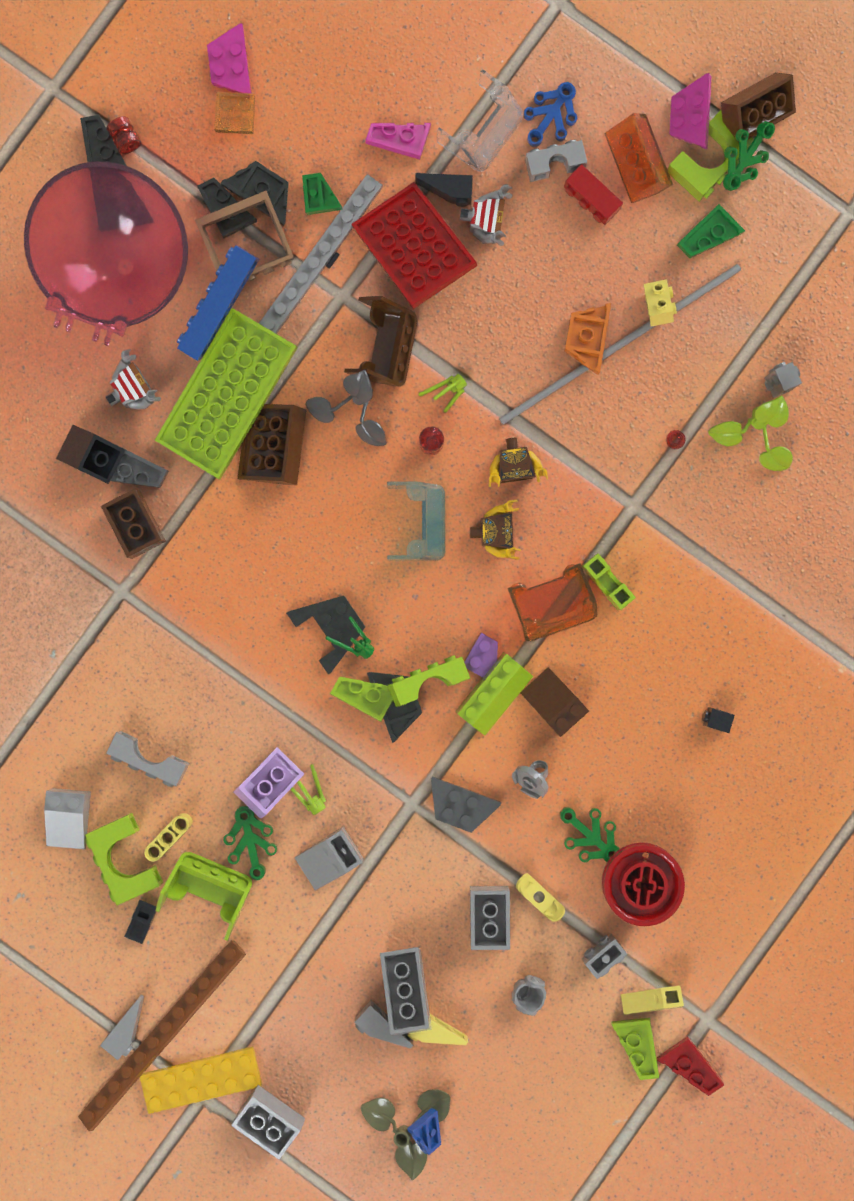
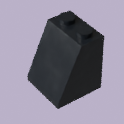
(90, 454)

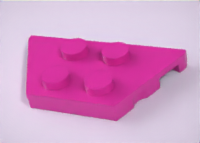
(229, 61)
(691, 112)

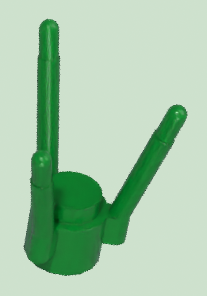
(362, 647)

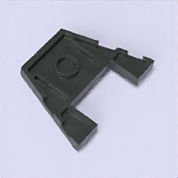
(334, 621)

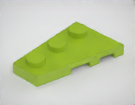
(367, 697)
(639, 1045)

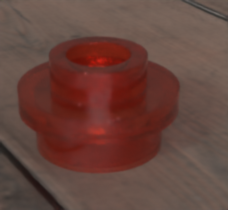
(681, 437)

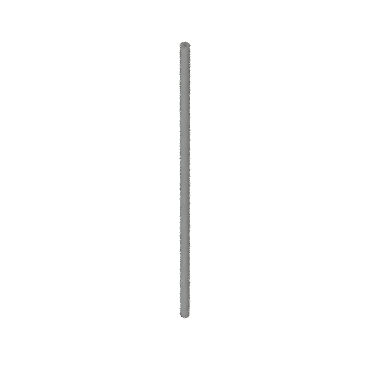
(615, 347)

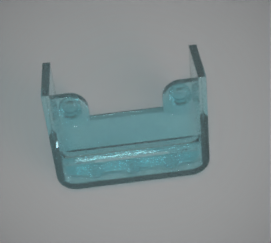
(433, 521)

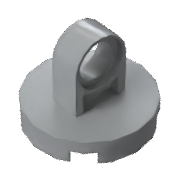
(532, 782)

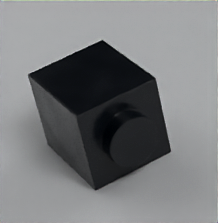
(717, 719)

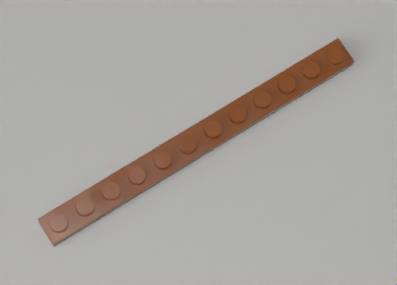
(161, 1035)

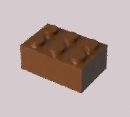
(133, 523)

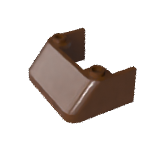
(392, 342)

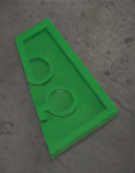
(710, 232)

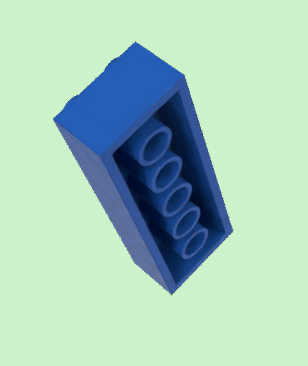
(217, 303)

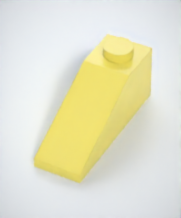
(440, 1033)

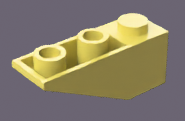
(652, 1000)

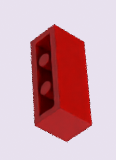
(592, 195)

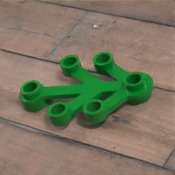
(734, 176)
(593, 836)
(250, 840)

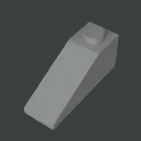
(375, 1024)
(124, 1033)

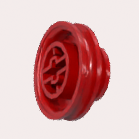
(656, 898)

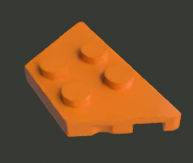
(587, 336)

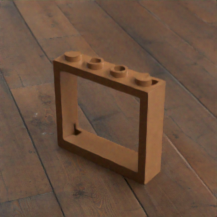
(235, 209)

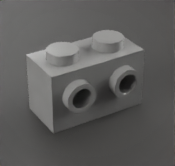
(782, 379)
(604, 956)

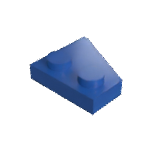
(426, 1131)

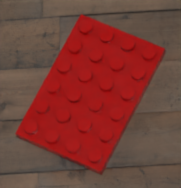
(414, 245)

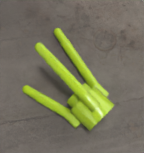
(454, 384)
(314, 804)

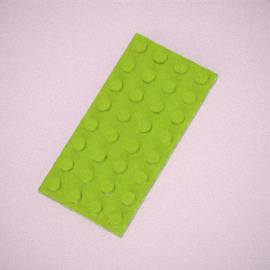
(226, 393)

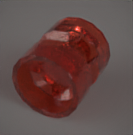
(123, 135)
(431, 440)

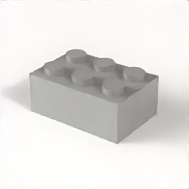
(489, 918)
(268, 1122)

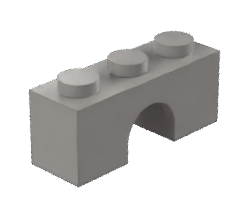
(570, 154)

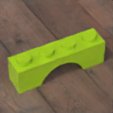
(407, 689)

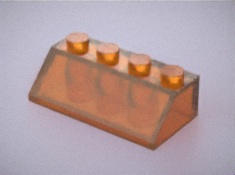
(638, 157)

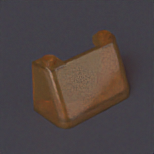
(554, 604)

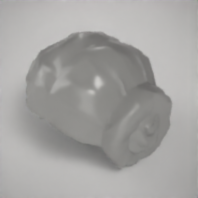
(529, 995)

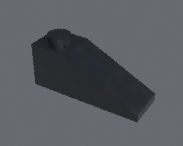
(452, 188)

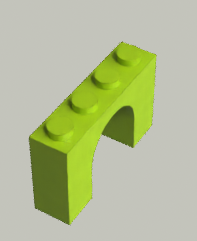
(700, 180)
(121, 886)

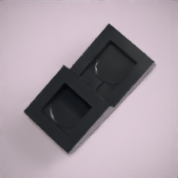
(141, 922)

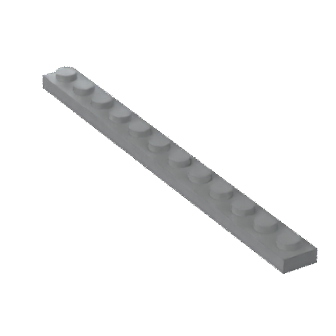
(321, 254)

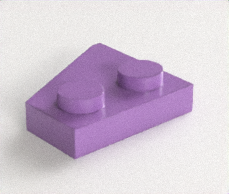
(482, 655)

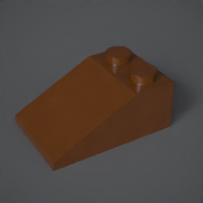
(554, 702)

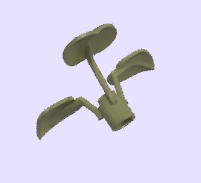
(408, 1155)

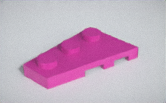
(401, 139)

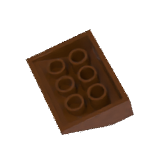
(273, 445)

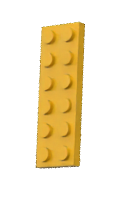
(200, 1080)

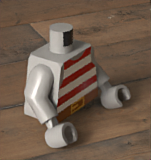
(487, 216)
(130, 385)

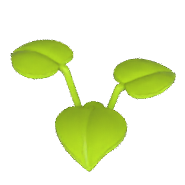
(772, 413)

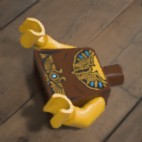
(515, 465)
(497, 531)

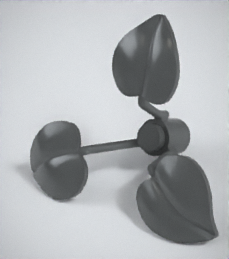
(361, 393)

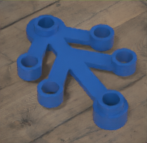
(552, 111)

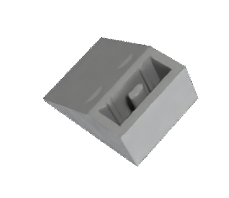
(329, 858)

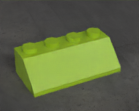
(494, 693)

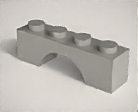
(125, 749)

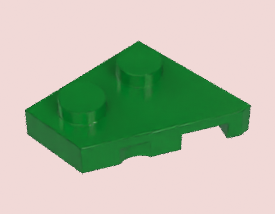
(318, 195)

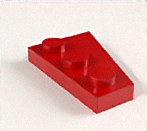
(690, 1063)

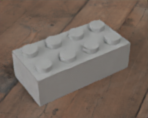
(405, 991)

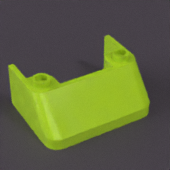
(209, 882)

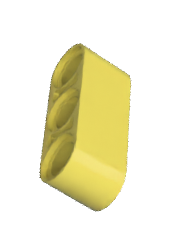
(160, 841)

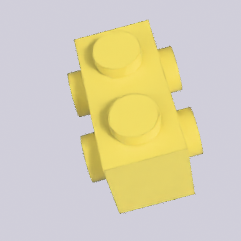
(659, 303)

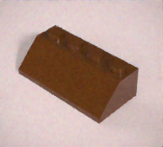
(764, 101)

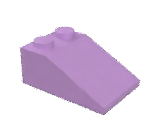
(268, 783)

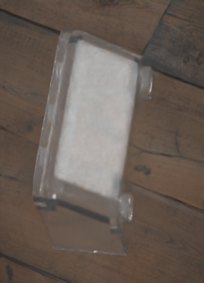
(481, 149)

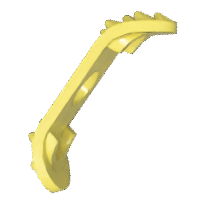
(549, 906)

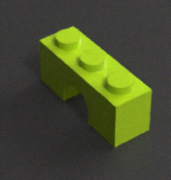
(605, 580)

